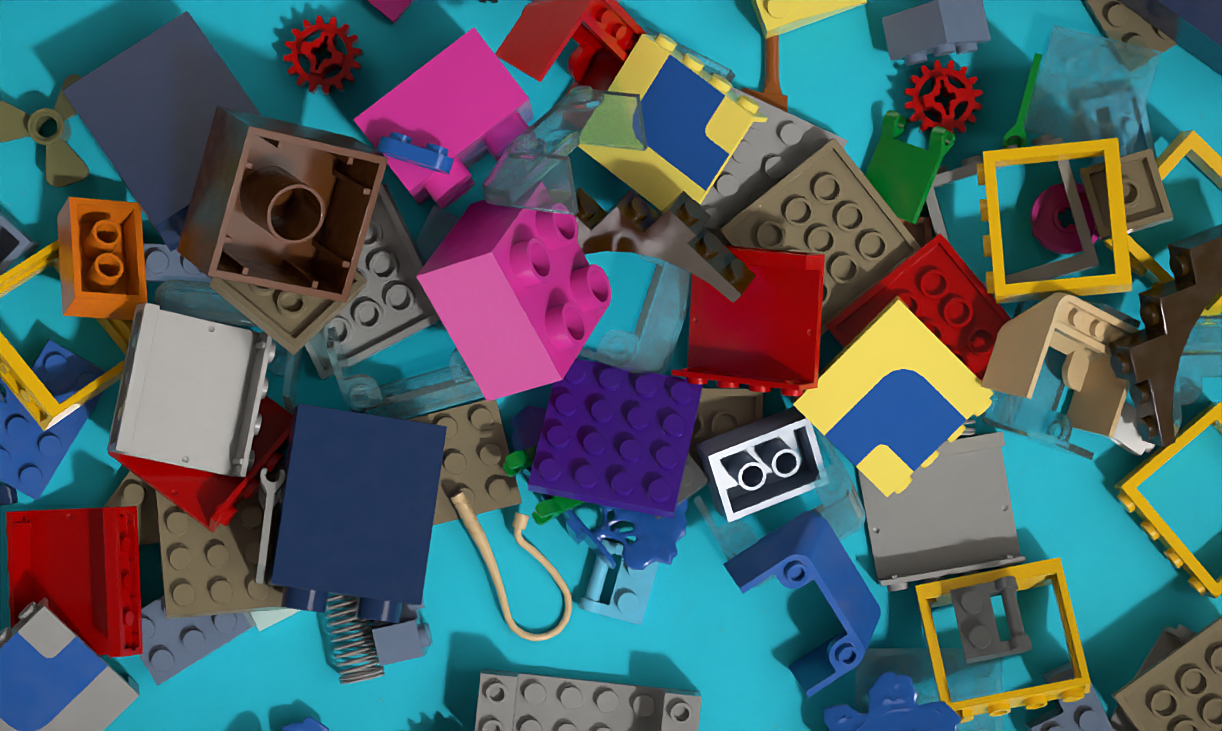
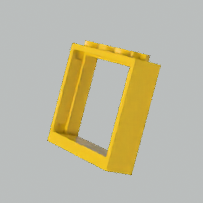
(1210, 162)
(992, 243)
(21, 378)
(1152, 523)
(1027, 577)

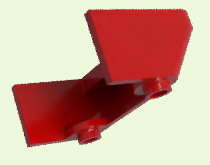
(599, 27)

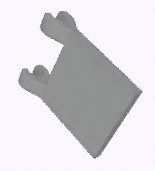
(268, 504)

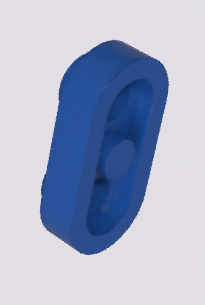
(400, 148)

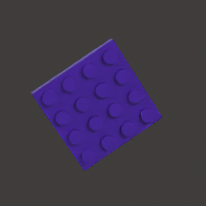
(616, 438)

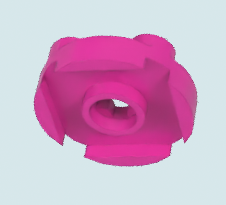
(1048, 229)

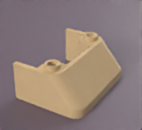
(1084, 337)

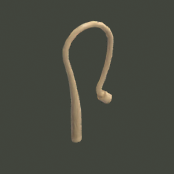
(479, 537)

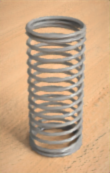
(367, 671)

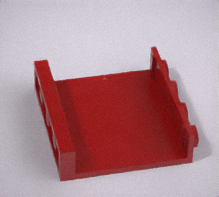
(764, 335)
(212, 496)
(84, 568)

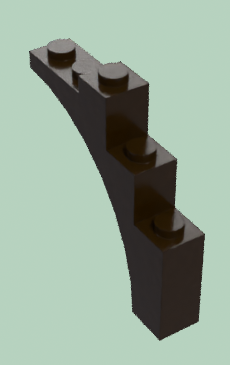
(672, 236)
(1169, 314)

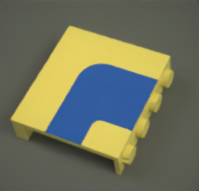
(688, 123)
(893, 398)

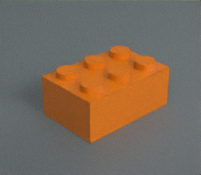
(101, 258)

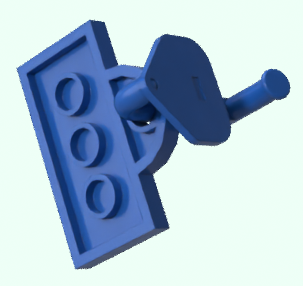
(27, 451)

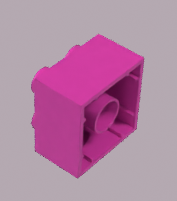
(456, 102)
(515, 295)

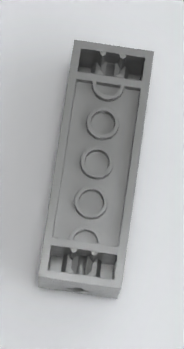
(571, 704)

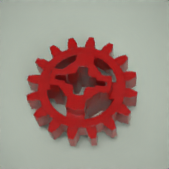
(319, 71)
(939, 78)

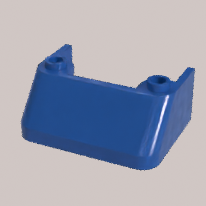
(806, 552)

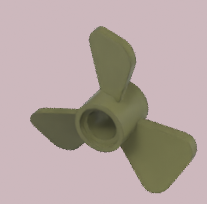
(62, 162)

